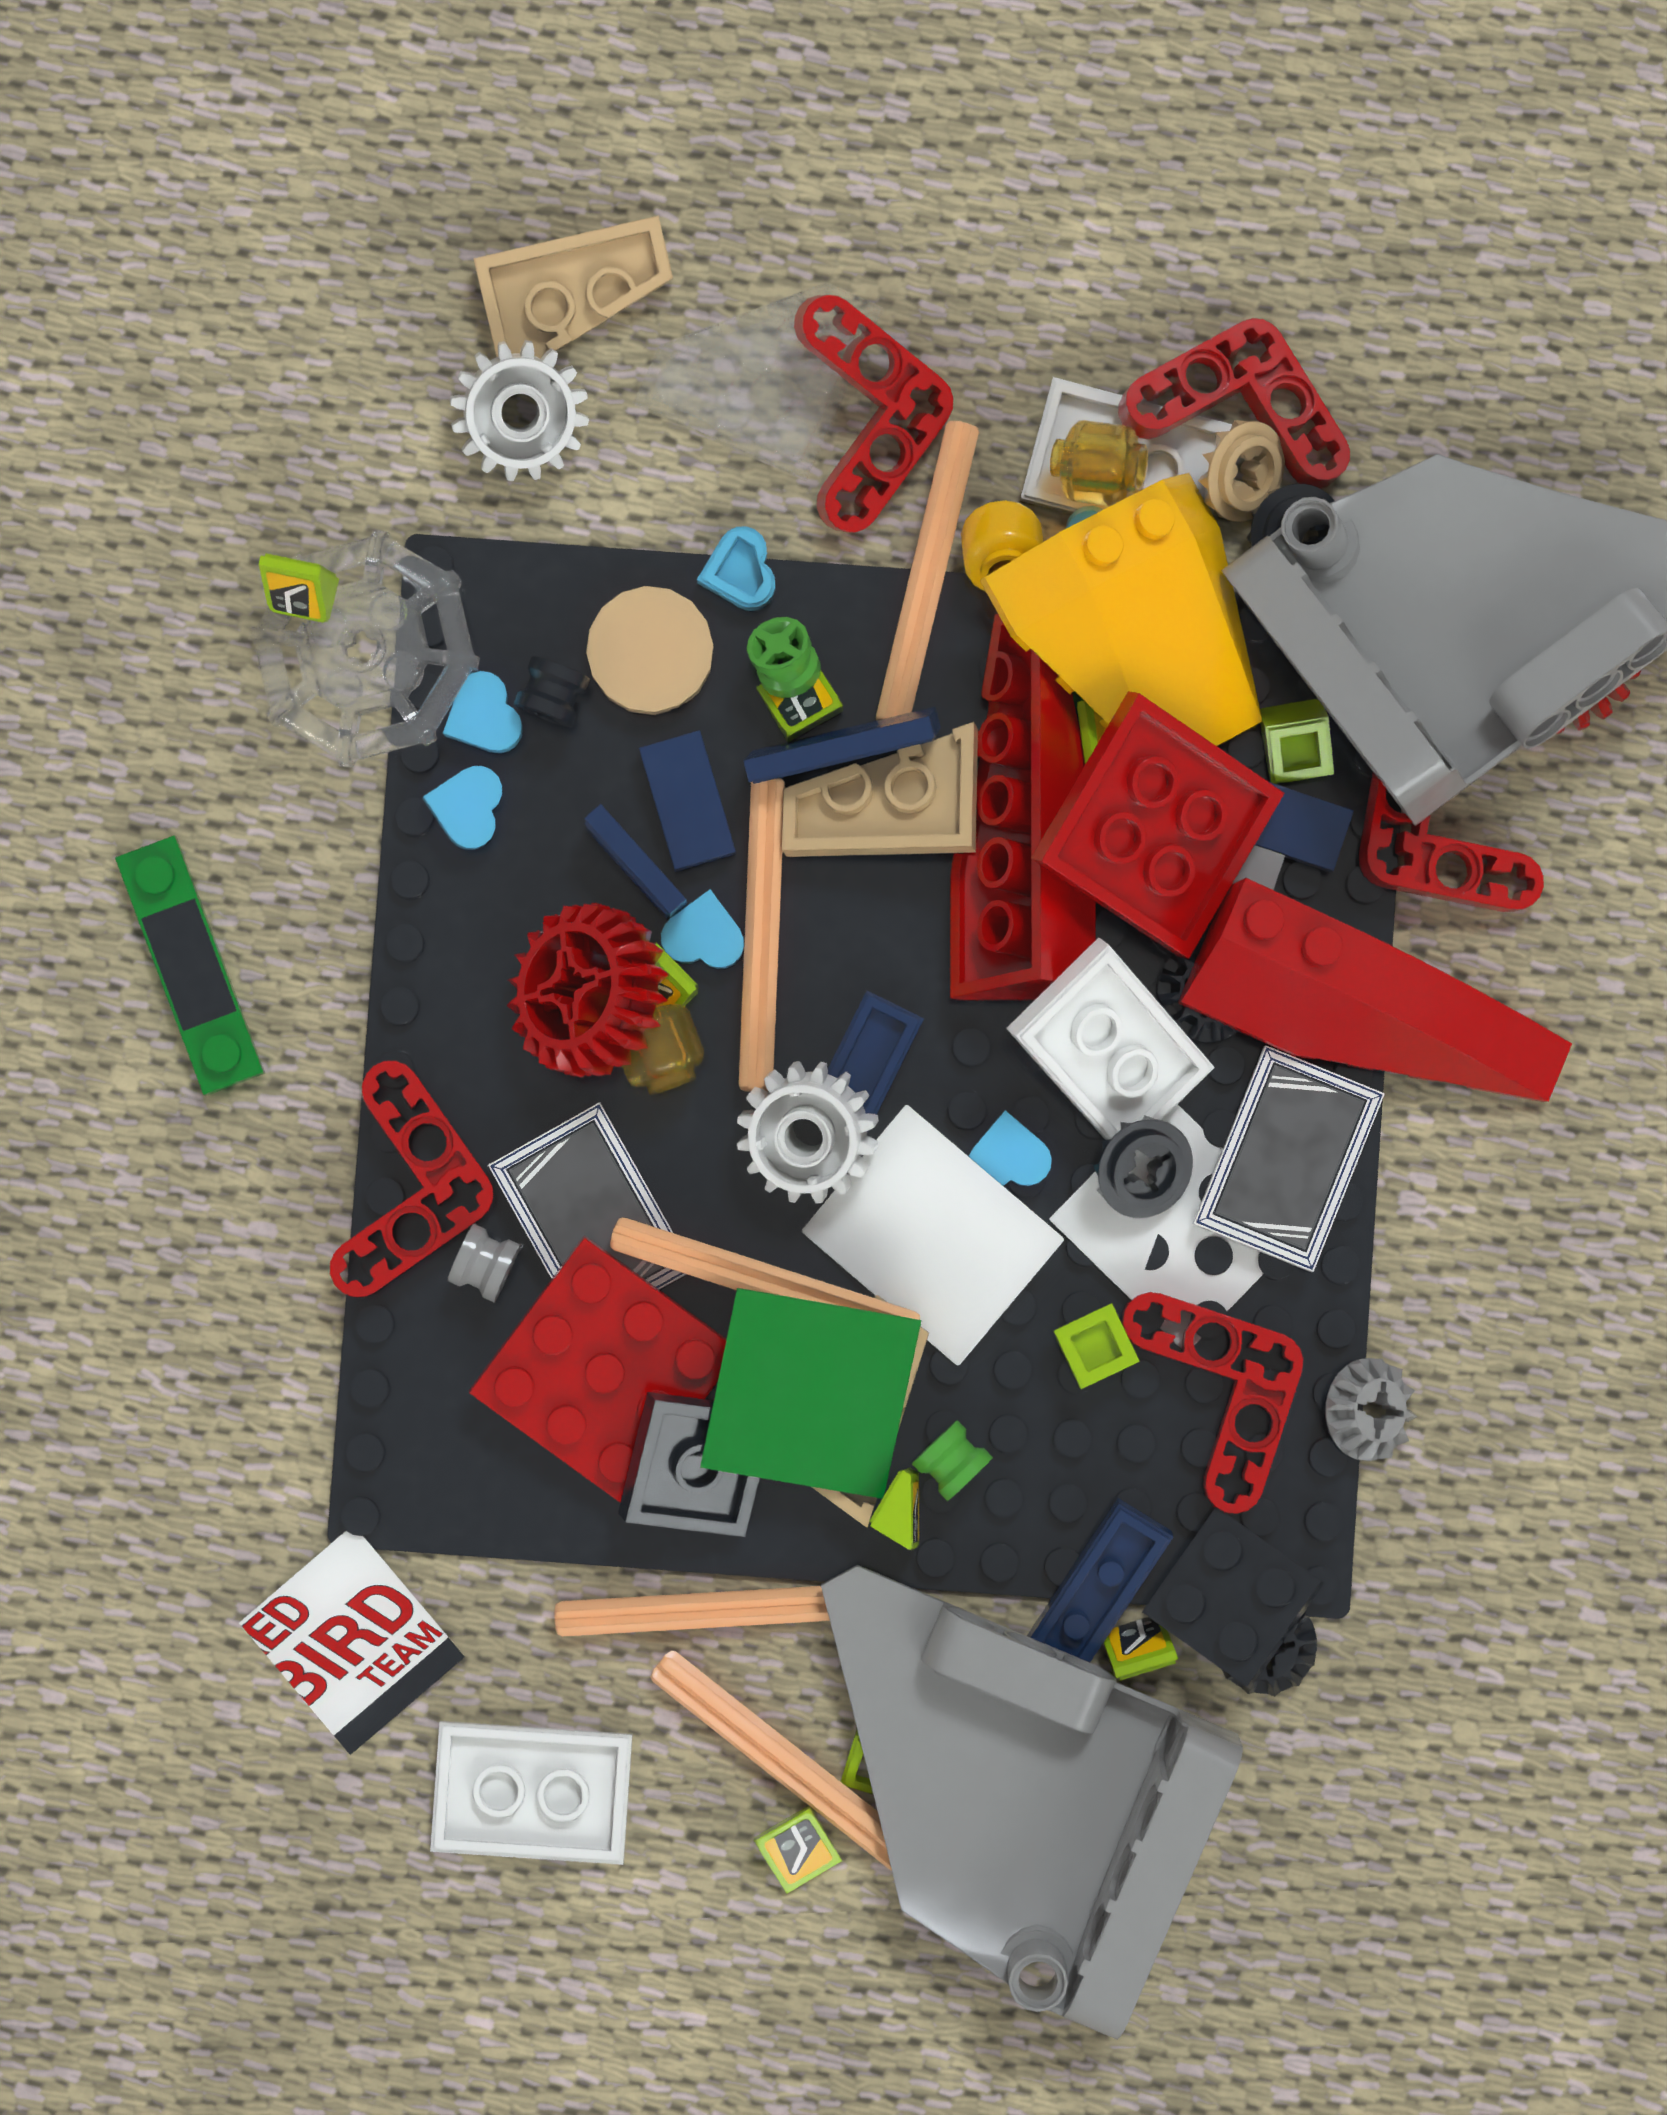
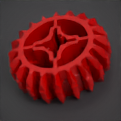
(579, 1004)

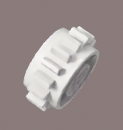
(525, 445)
(786, 1159)

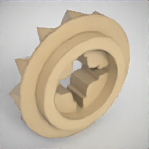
(1260, 470)

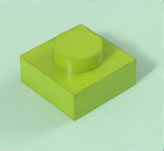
(1096, 1346)

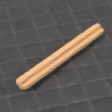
(928, 570)
(761, 934)
(734, 1269)
(690, 1611)
(772, 1752)

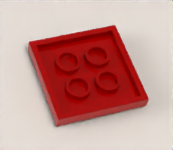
(1157, 825)
(588, 1357)

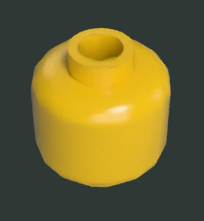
(997, 536)

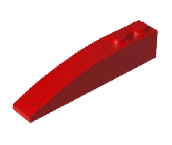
(1008, 915)
(1359, 1001)

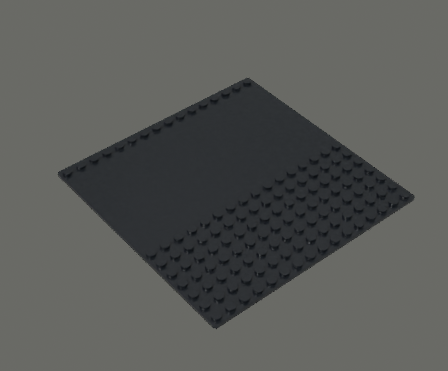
(448, 1475)

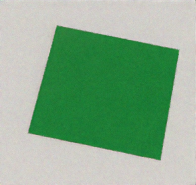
(810, 1393)

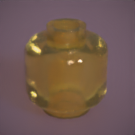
(1099, 463)
(671, 1052)

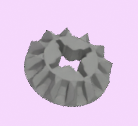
(1359, 1433)

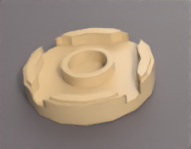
(650, 650)

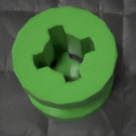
(787, 642)
(952, 1460)

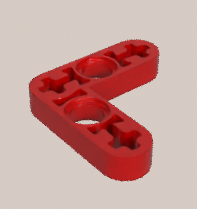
(1256, 381)
(891, 397)
(1421, 856)
(432, 1175)
(1248, 1388)

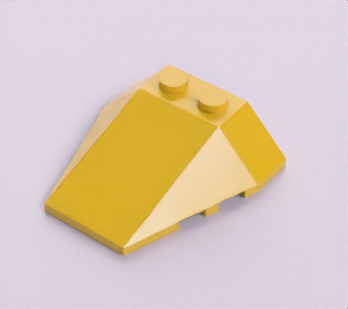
(1138, 609)

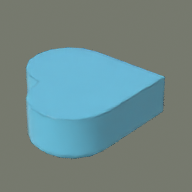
(739, 570)
(482, 715)
(466, 805)
(704, 933)
(1012, 1153)

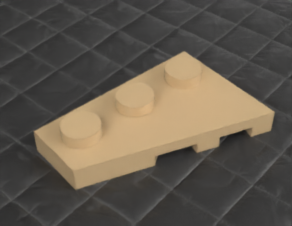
(570, 283)
(894, 805)

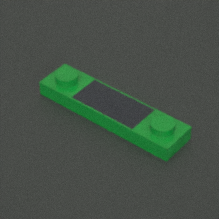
(190, 965)

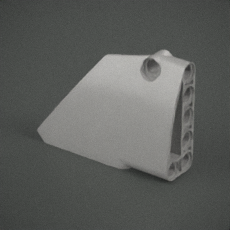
(1458, 616)
(1026, 1794)

